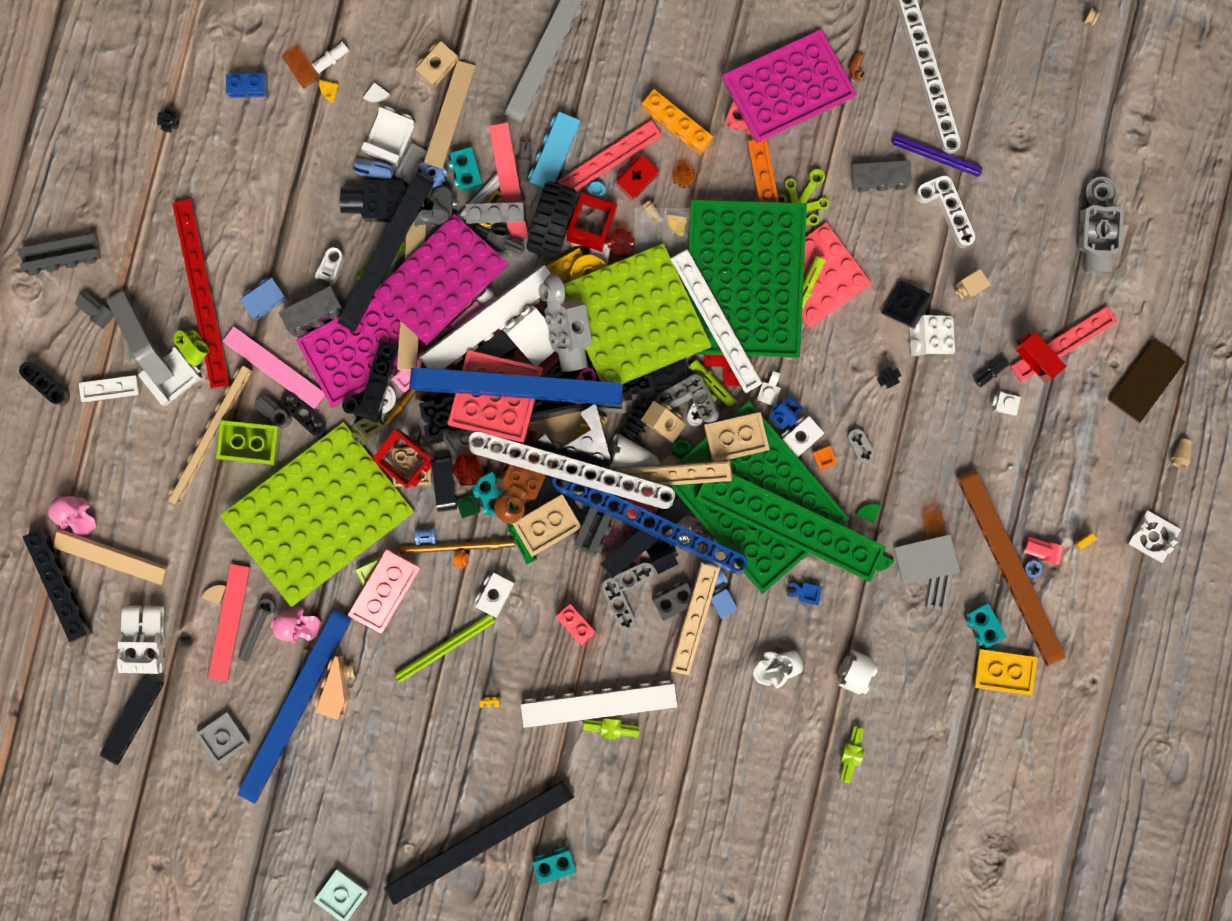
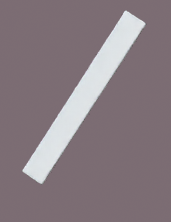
(716, 321)

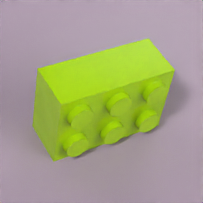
(248, 443)

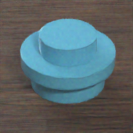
(597, 189)

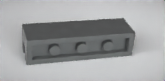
(59, 254)
(595, 527)

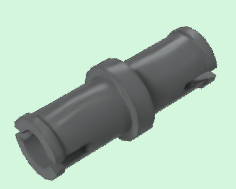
(524, 161)

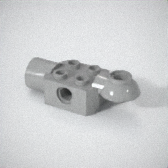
(1101, 227)
(566, 325)

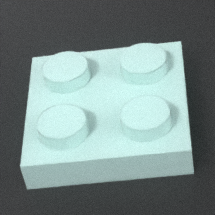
(341, 896)

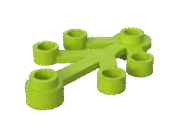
(806, 194)

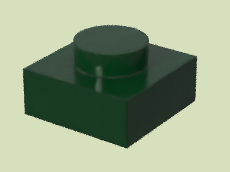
(468, 506)

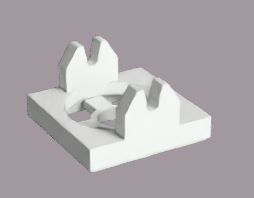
(1140, 530)

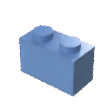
(263, 298)

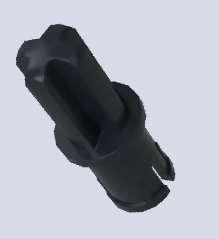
(991, 371)

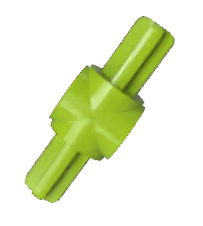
(611, 728)
(852, 754)

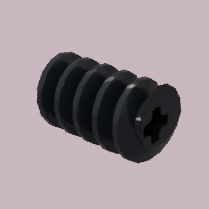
(636, 425)

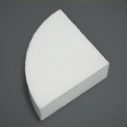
(376, 94)

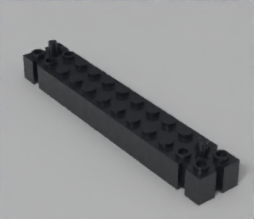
(438, 414)

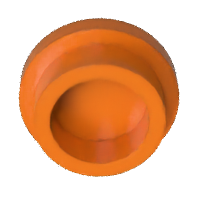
(461, 559)

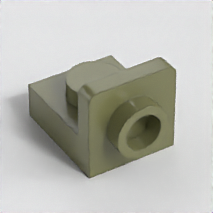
(365, 430)

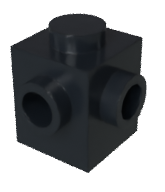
(663, 556)

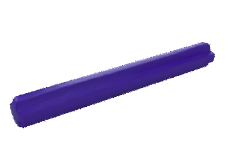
(937, 155)

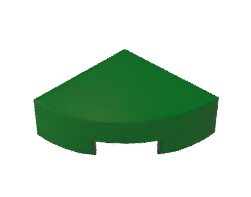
(869, 512)
(884, 563)

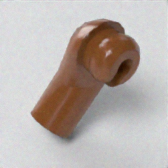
(855, 69)

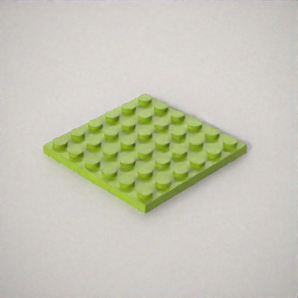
(637, 316)

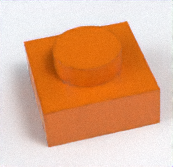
(824, 458)

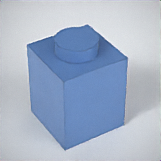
(723, 602)

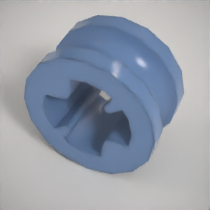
(1037, 565)

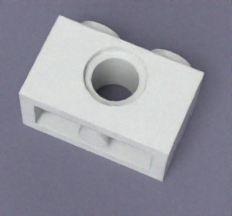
(811, 431)
(504, 588)

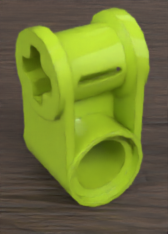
(191, 347)

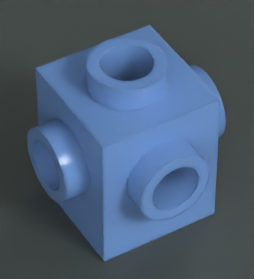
(439, 176)

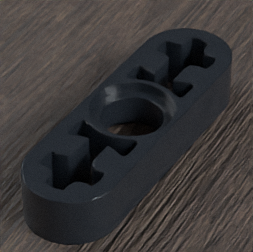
(310, 427)

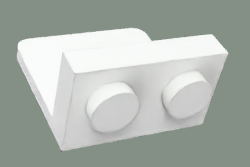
(932, 336)

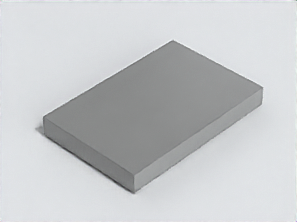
(927, 559)

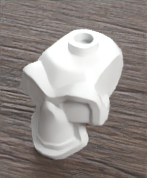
(778, 668)

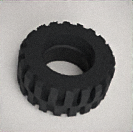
(551, 220)

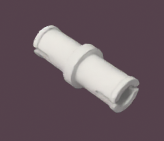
(330, 57)

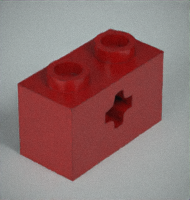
(634, 188)

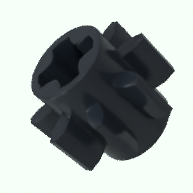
(168, 120)
(889, 377)

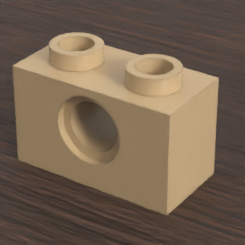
(433, 75)
(971, 285)
(663, 421)

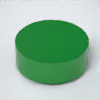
(681, 448)

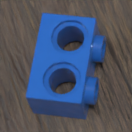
(247, 85)

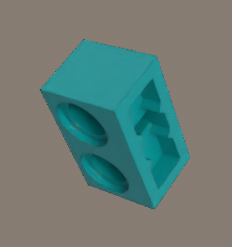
(469, 169)
(486, 497)
(989, 622)
(556, 871)

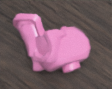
(72, 512)
(293, 624)

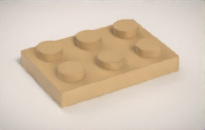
(736, 437)
(547, 525)

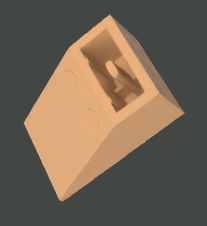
(335, 693)

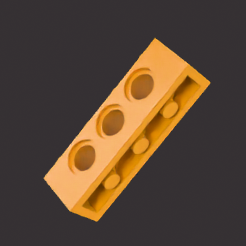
(677, 122)

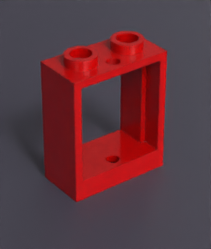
(585, 238)
(1039, 356)
(394, 438)

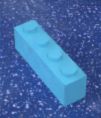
(555, 150)

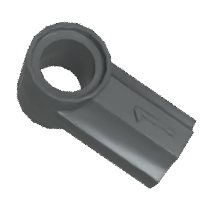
(98, 312)
(272, 411)

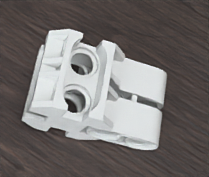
(141, 631)

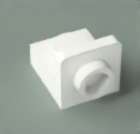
(1005, 403)

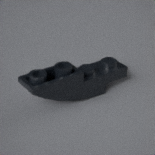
(378, 380)

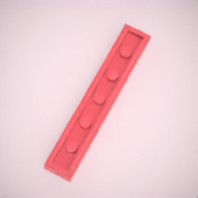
(611, 156)
(507, 174)
(1071, 339)
(229, 622)

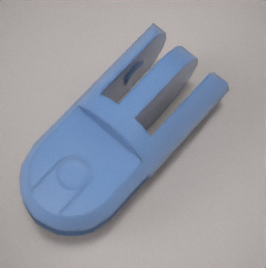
(373, 169)

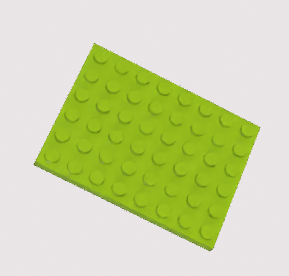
(317, 514)

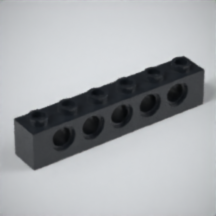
(57, 585)

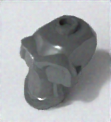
(440, 207)

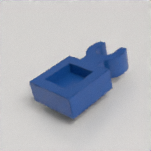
(808, 593)

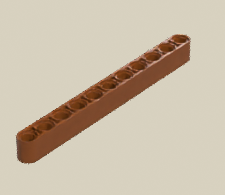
(1010, 567)

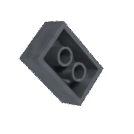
(312, 312)

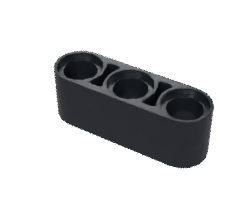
(36, 379)
(444, 483)

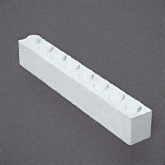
(485, 322)
(598, 705)

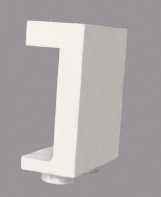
(389, 136)
(530, 335)
(184, 377)

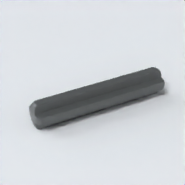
(253, 634)

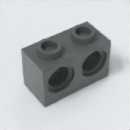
(676, 605)

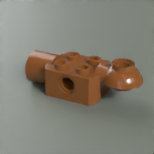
(517, 485)

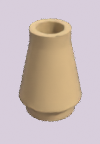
(1182, 455)

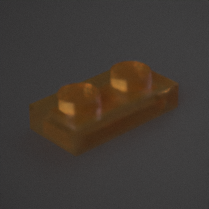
(300, 67)
(934, 524)

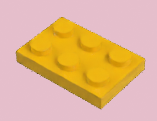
(1005, 672)

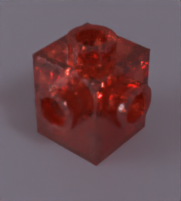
(620, 250)
(467, 470)

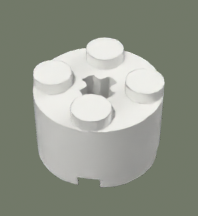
(856, 672)

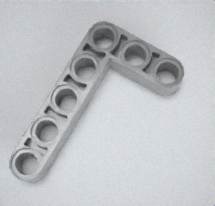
(138, 338)

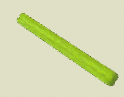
(444, 648)

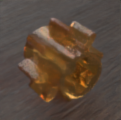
(683, 176)

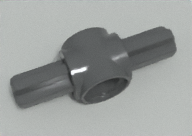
(499, 239)

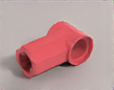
(1047, 552)

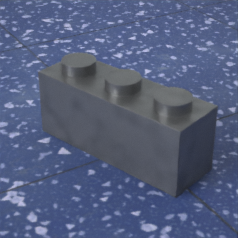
(881, 176)
(495, 212)

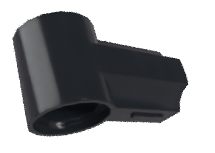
(347, 407)

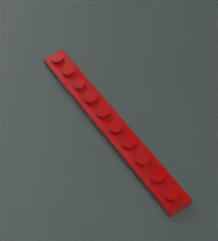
(201, 292)

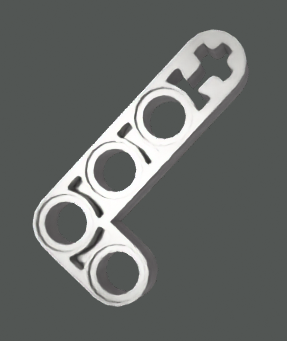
(949, 213)

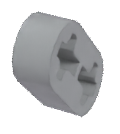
(864, 443)

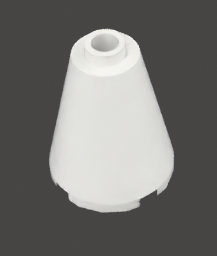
(628, 454)

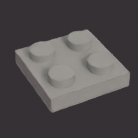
(222, 738)

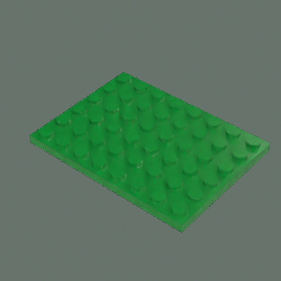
(754, 270)
(777, 472)

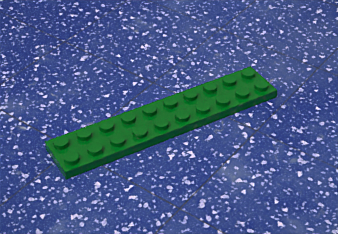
(794, 525)

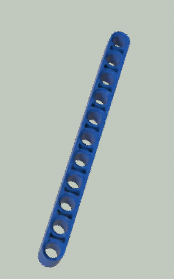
(516, 386)
(656, 530)
(294, 706)

